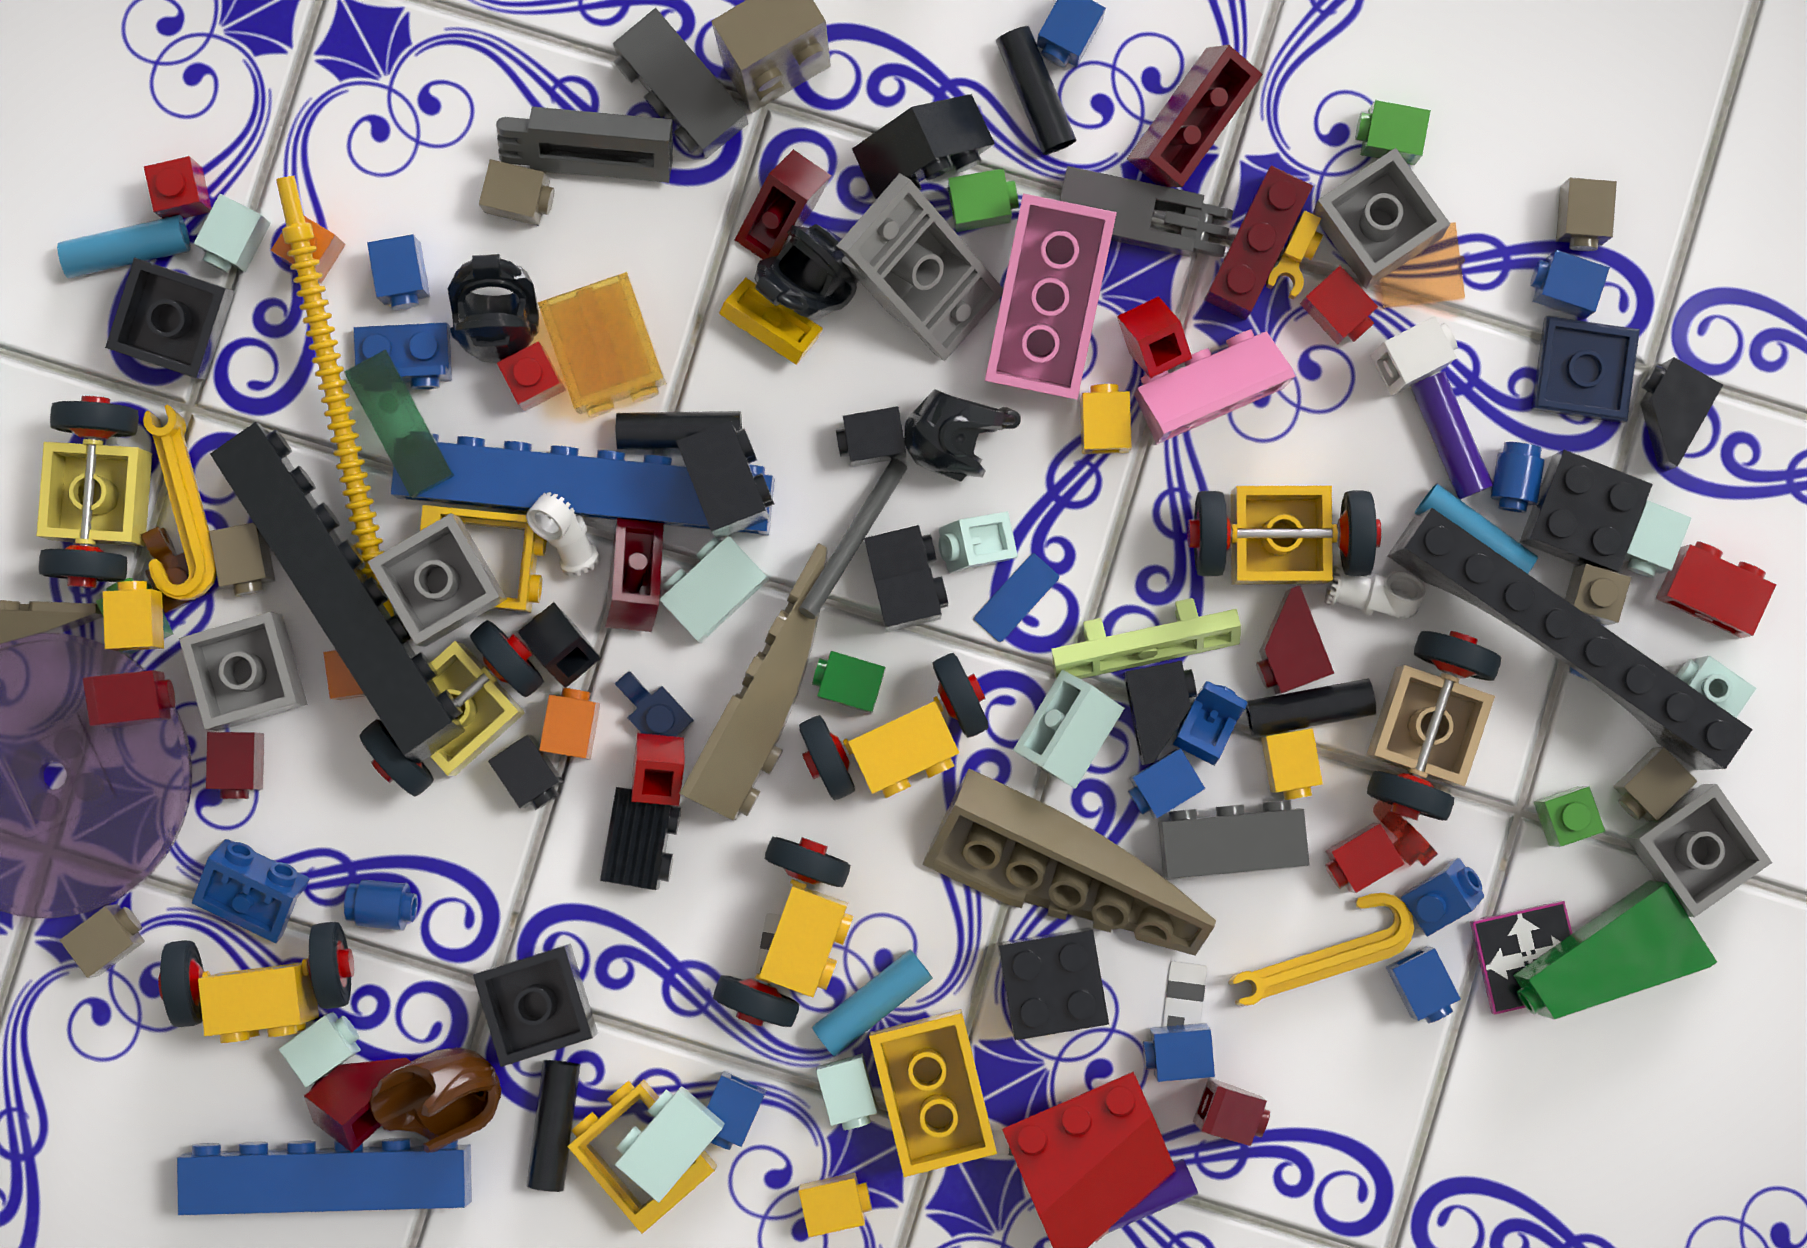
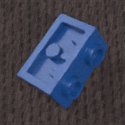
(417, 350)
(249, 889)

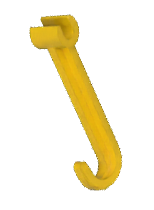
(186, 508)
(1336, 958)

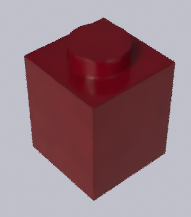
(235, 763)

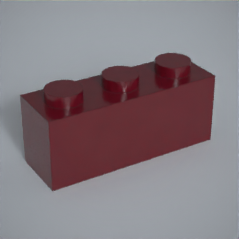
(1194, 116)
(1258, 242)

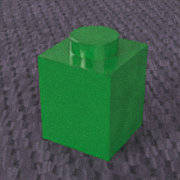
(849, 681)

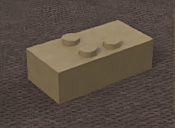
(771, 47)

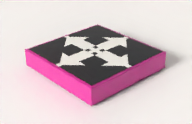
(1512, 942)

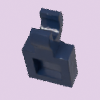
(655, 712)

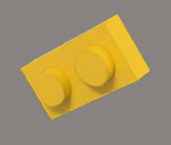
(771, 324)

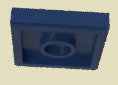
(1585, 369)

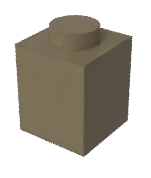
(516, 192)
(1586, 213)
(242, 559)
(1598, 593)
(1654, 785)
(103, 939)

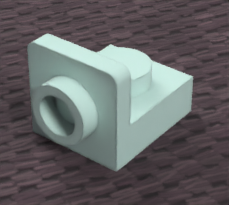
(977, 541)

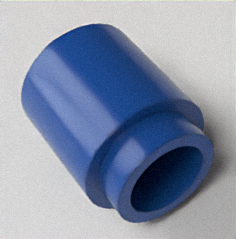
(1517, 476)
(380, 904)

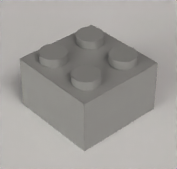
(1381, 218)
(437, 580)
(243, 671)
(1700, 849)

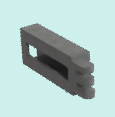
(588, 143)
(1135, 206)

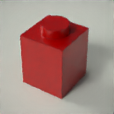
(177, 188)
(1340, 306)
(1154, 337)
(531, 376)
(658, 769)
(1362, 858)

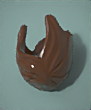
(438, 1096)

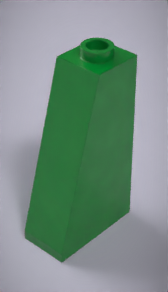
(1618, 953)

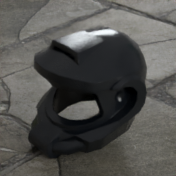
(807, 274)
(493, 325)
(945, 432)

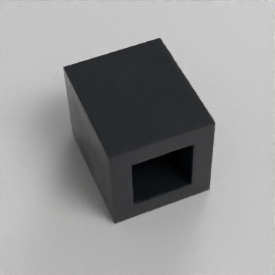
(872, 436)
(559, 645)
(527, 773)

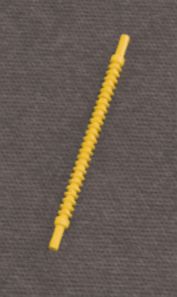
(298, 235)

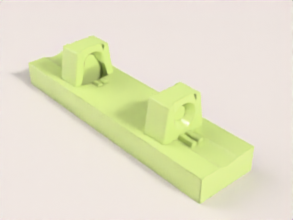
(1148, 645)

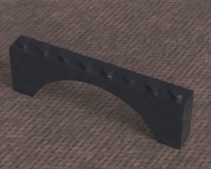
(1663, 703)

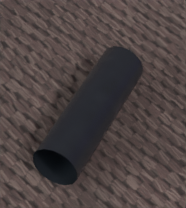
(1035, 90)
(663, 429)
(1311, 707)
(553, 1125)

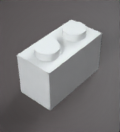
(1415, 354)

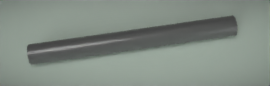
(852, 539)

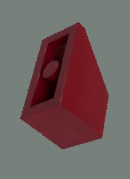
(782, 201)
(635, 575)
(1293, 647)
(128, 698)
(342, 1100)
(1231, 1112)

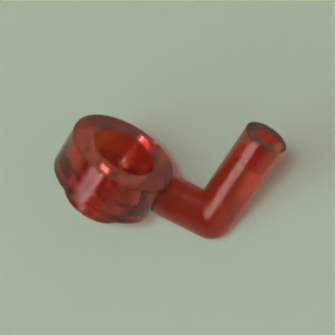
(1409, 841)

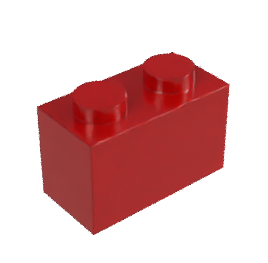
(1717, 589)

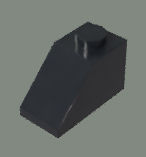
(1675, 408)
(1158, 704)

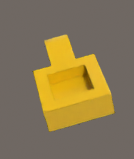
(1301, 244)

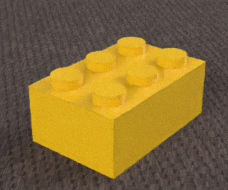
(932, 1093)

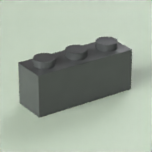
(678, 84)
(1233, 840)

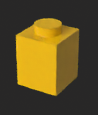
(1105, 420)
(133, 617)
(1292, 763)
(834, 1204)

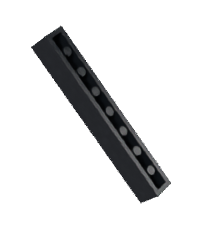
(338, 592)

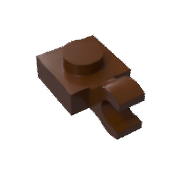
(175, 565)

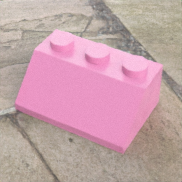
(1213, 385)

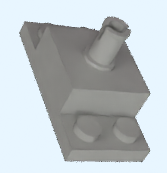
(919, 268)

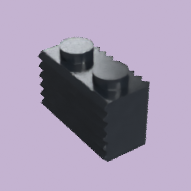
(638, 842)

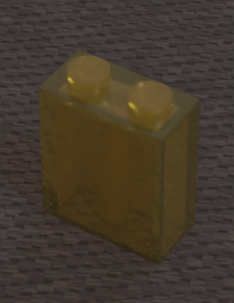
(603, 345)

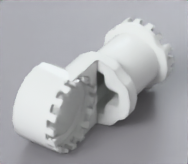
(565, 532)
(1376, 592)

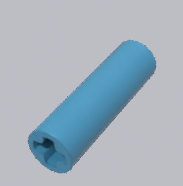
(122, 245)
(1477, 526)
(872, 1002)

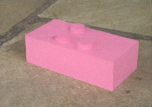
(1050, 296)

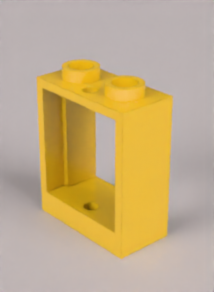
(533, 545)
(591, 1126)

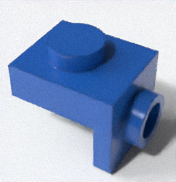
(1210, 722)
(1444, 897)

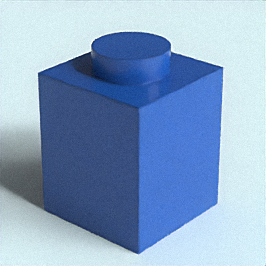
(1069, 30)
(398, 271)
(1569, 283)
(1165, 784)
(1424, 985)
(1180, 1052)
(736, 1105)

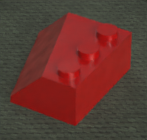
(1090, 1160)

